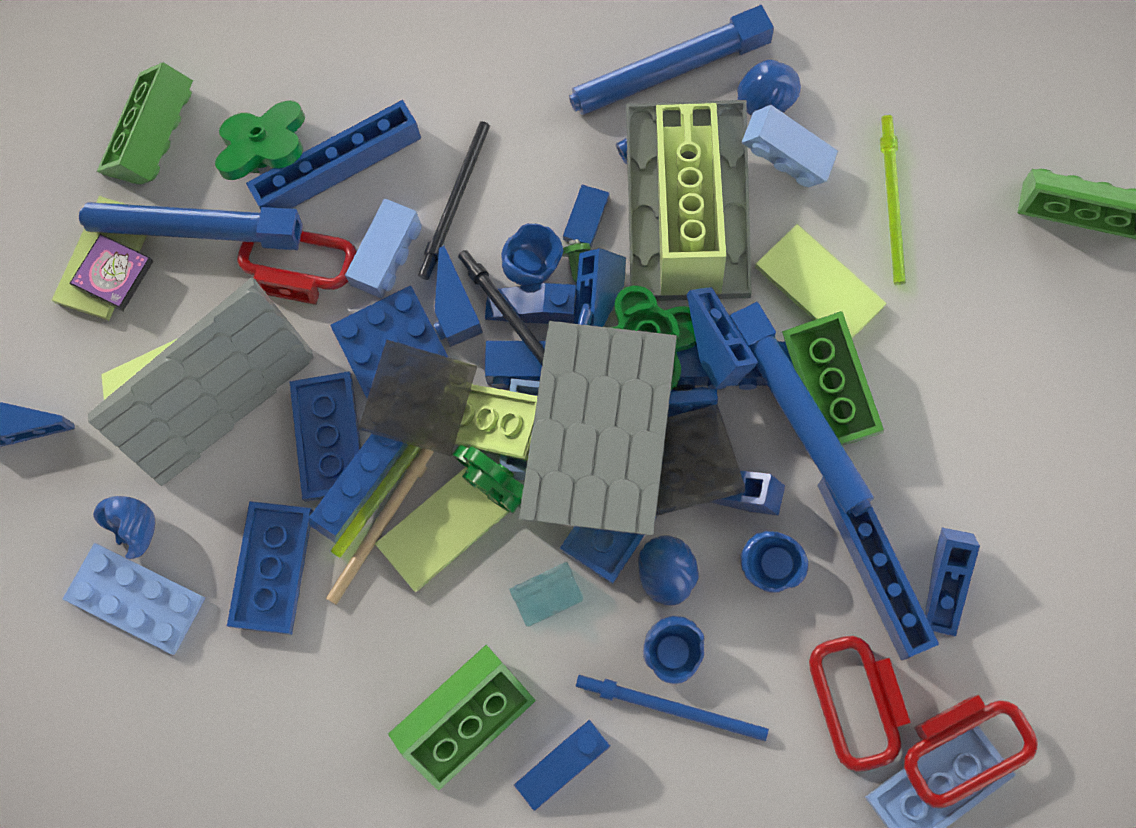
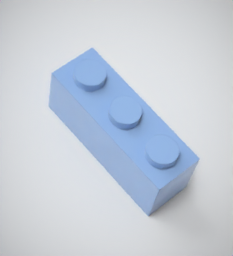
(789, 146)
(384, 248)

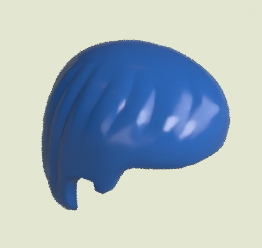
(768, 85)
(531, 254)
(129, 521)
(774, 561)
(667, 570)
(674, 649)

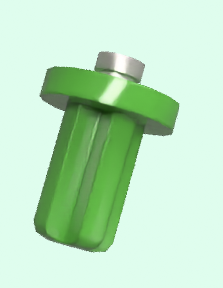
(572, 253)

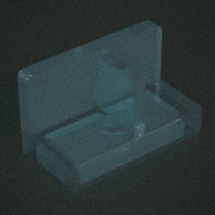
(546, 594)

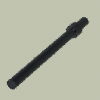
(432, 249)
(480, 276)

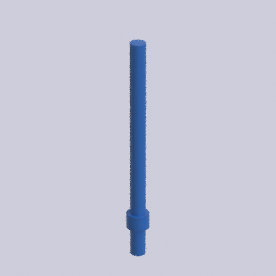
(609, 689)

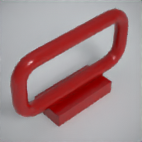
(293, 284)
(885, 693)
(954, 723)

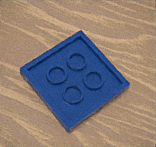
(391, 318)

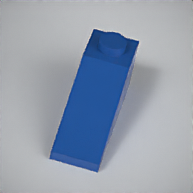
(598, 283)
(537, 303)
(452, 306)
(718, 340)
(25, 424)
(761, 495)
(950, 579)
(562, 765)

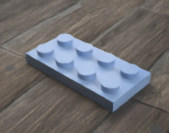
(134, 598)
(942, 770)

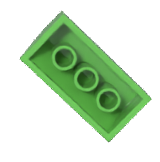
(146, 125)
(1079, 202)
(834, 376)
(461, 718)

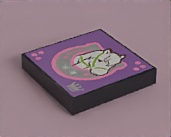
(111, 272)

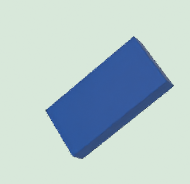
(586, 215)

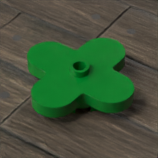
(260, 141)
(638, 311)
(490, 477)

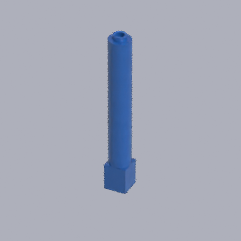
(742, 34)
(271, 226)
(802, 411)

